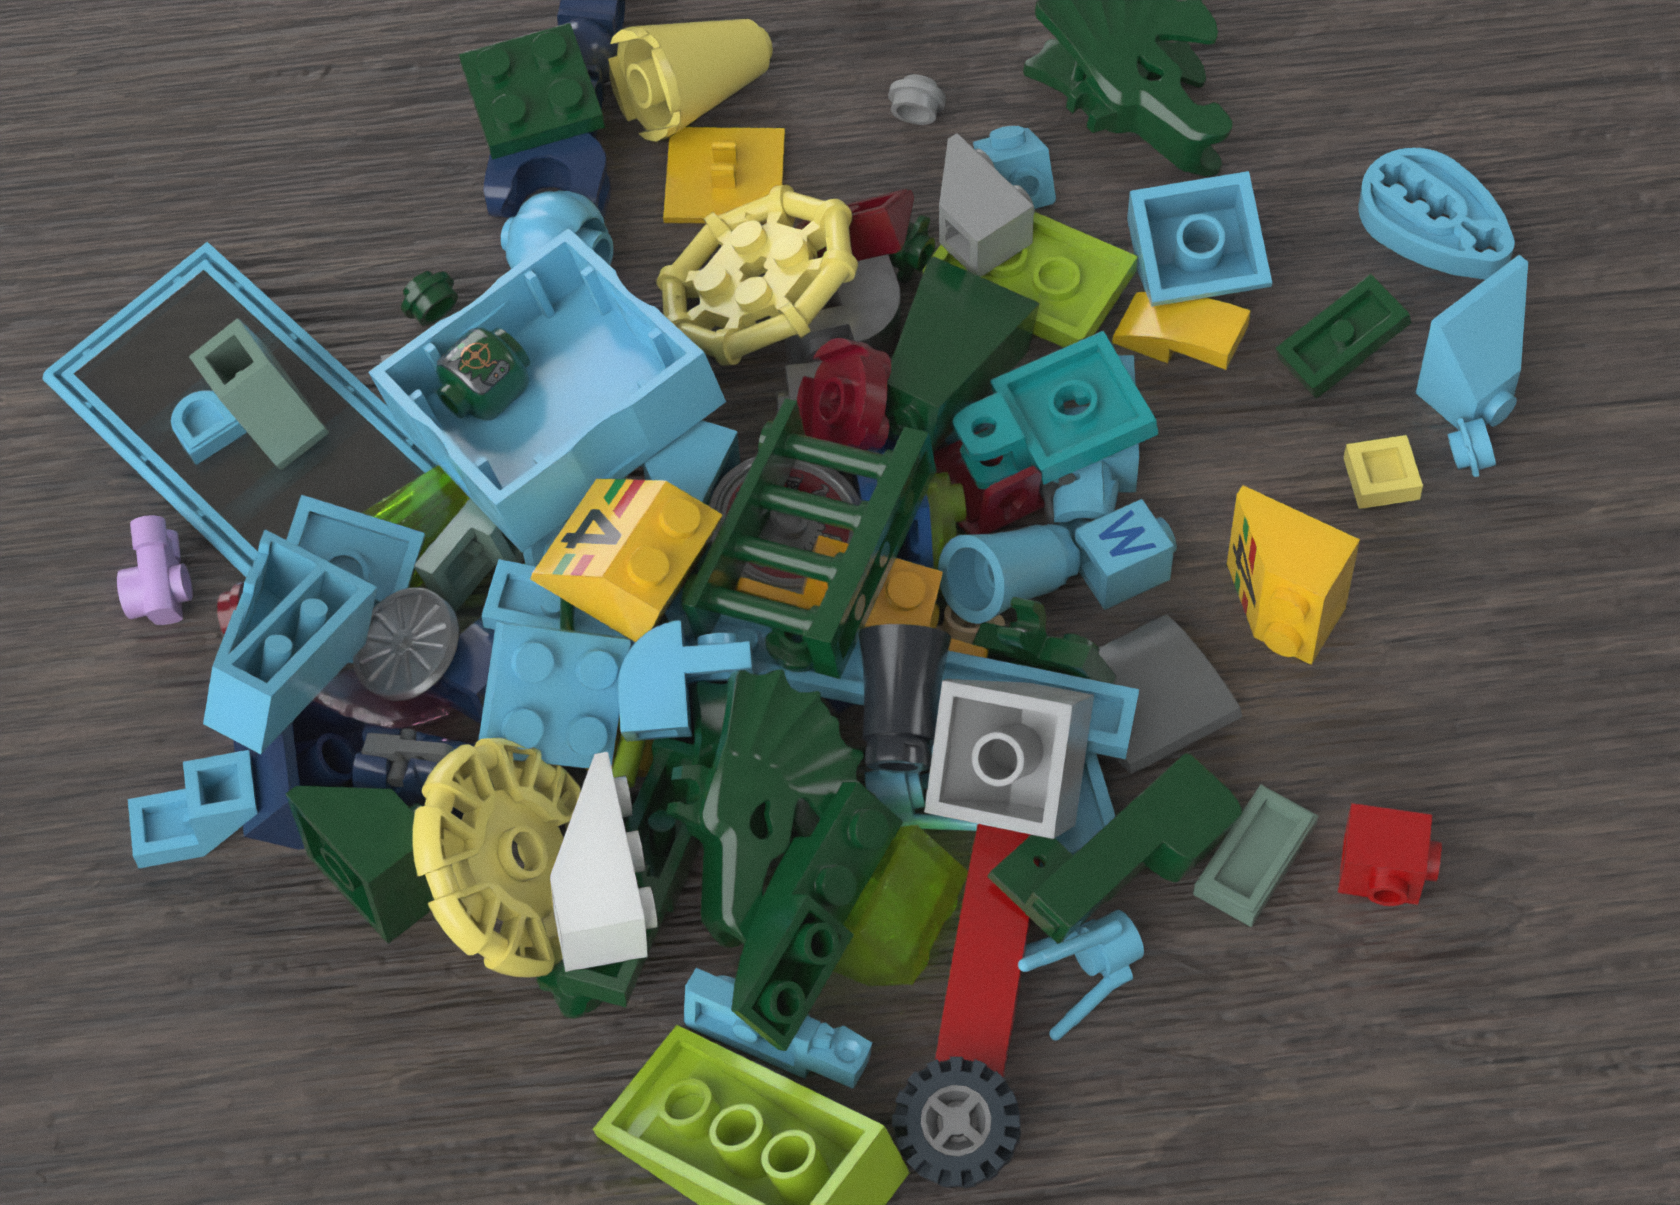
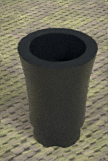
(901, 694)

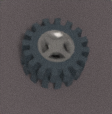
(953, 1091)

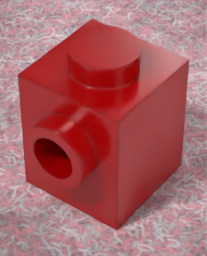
(1388, 855)

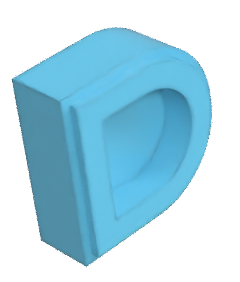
(204, 425)

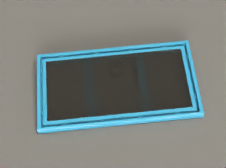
(140, 368)

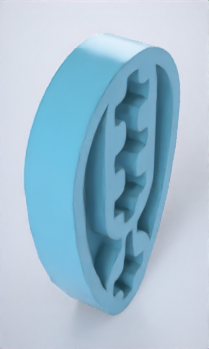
(1449, 190)

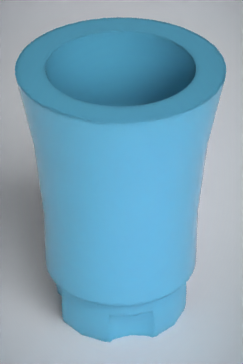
(991, 569)

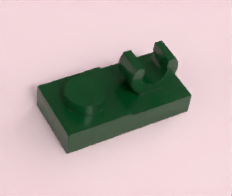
(1343, 336)

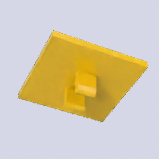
(720, 170)

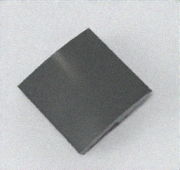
(1178, 691)

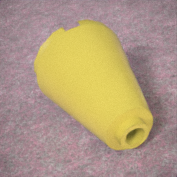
(684, 70)

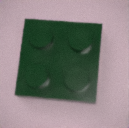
(531, 91)

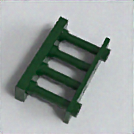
(851, 576)

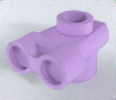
(158, 581)

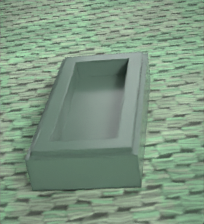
(1255, 855)

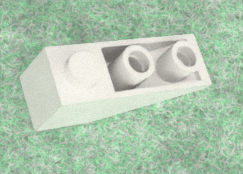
(593, 880)

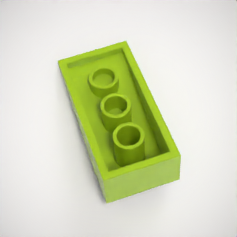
(746, 1134)

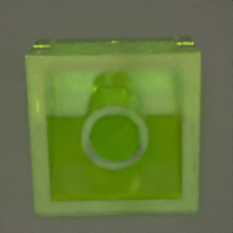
(901, 911)

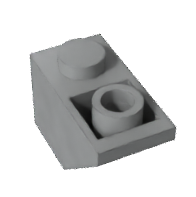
(980, 211)

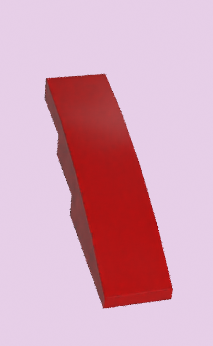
(985, 960)

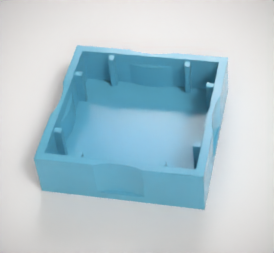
(600, 398)

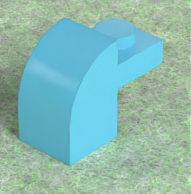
(658, 676)

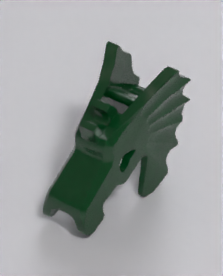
(1104, 63)
(756, 766)

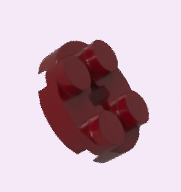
(847, 395)

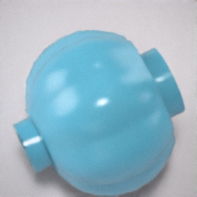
(548, 216)

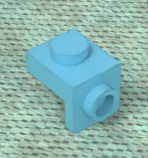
(1021, 161)

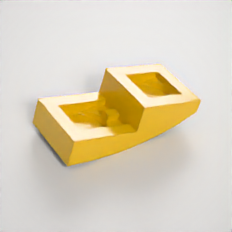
(1195, 328)

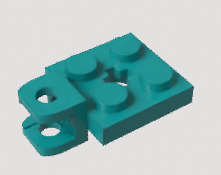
(1031, 422)

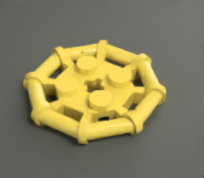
(730, 286)

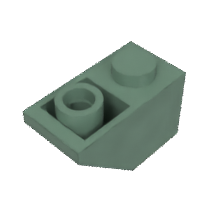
(259, 393)

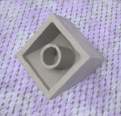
(1009, 755)

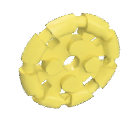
(484, 876)

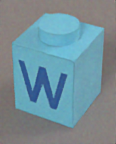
(1125, 553)

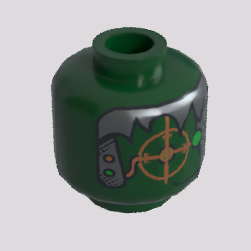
(482, 373)

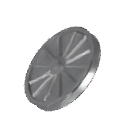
(407, 644)

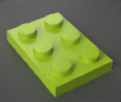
(1069, 276)

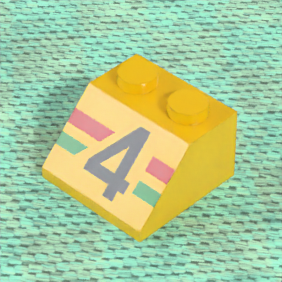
(628, 552)
(1289, 574)

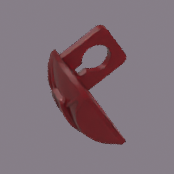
(997, 504)

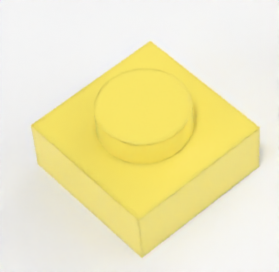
(1383, 472)

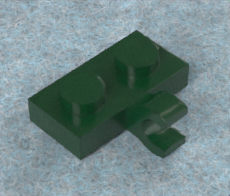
(1029, 646)

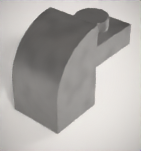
(860, 311)

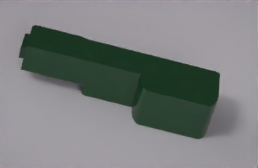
(1162, 828)

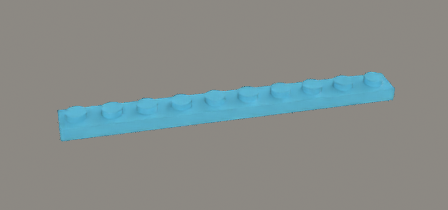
(522, 601)

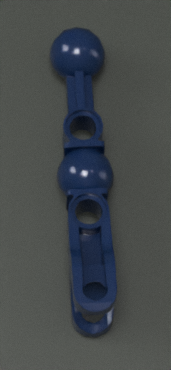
(574, 162)

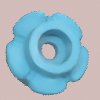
(1471, 446)

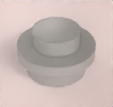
(916, 99)

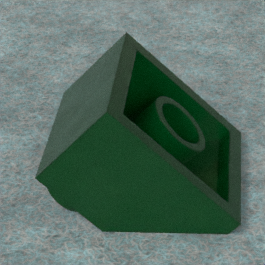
(365, 850)

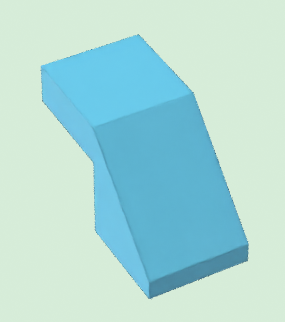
(194, 819)

